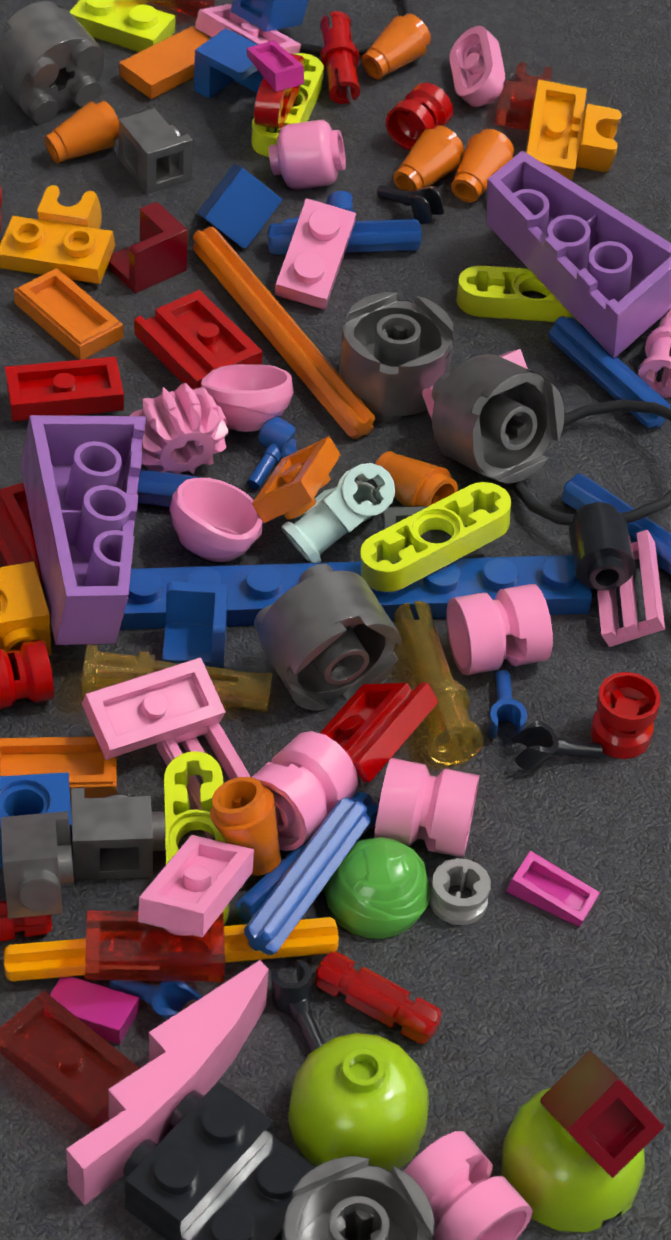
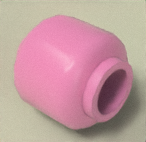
(308, 154)

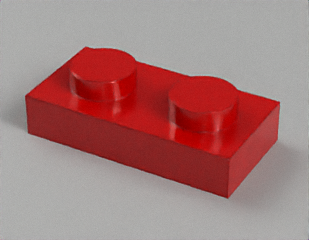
(64, 388)

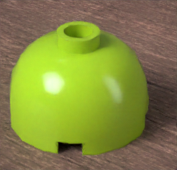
(359, 1101)
(560, 1177)

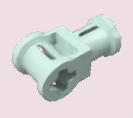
(339, 512)

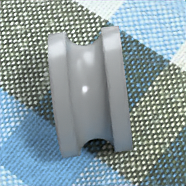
(463, 874)

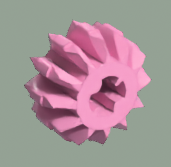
(181, 430)

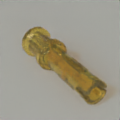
(233, 687)
(451, 731)

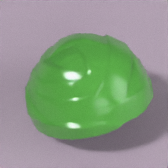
(378, 889)

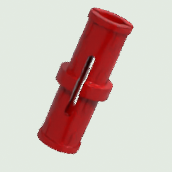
(340, 57)

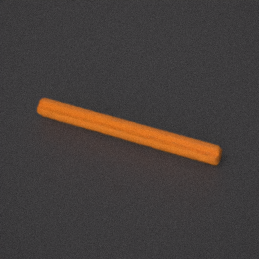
(284, 333)

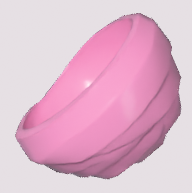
(249, 394)
(214, 519)

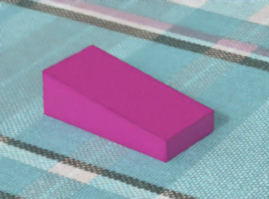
(276, 65)
(552, 889)
(99, 1007)

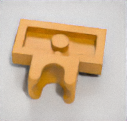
(567, 134)
(59, 239)

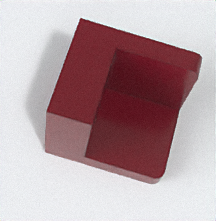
(157, 255)
(601, 1113)

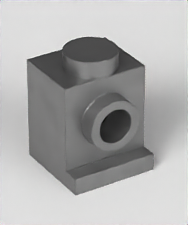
(154, 151)
(115, 836)
(36, 863)

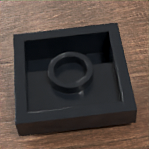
(214, 1173)

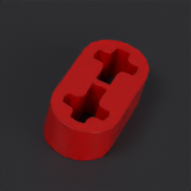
(272, 106)

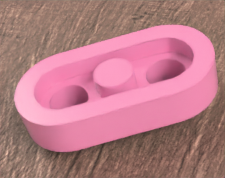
(477, 67)

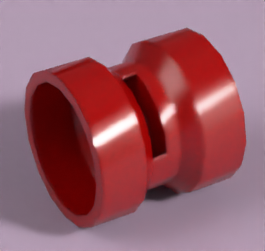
(421, 110)
(31, 674)
(625, 715)

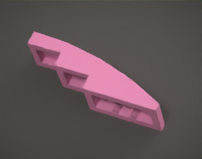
(184, 1056)

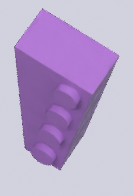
(583, 250)
(82, 514)

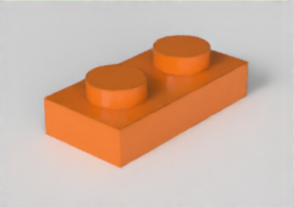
(297, 481)

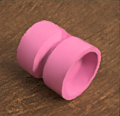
(509, 628)
(306, 785)
(427, 807)
(464, 1196)

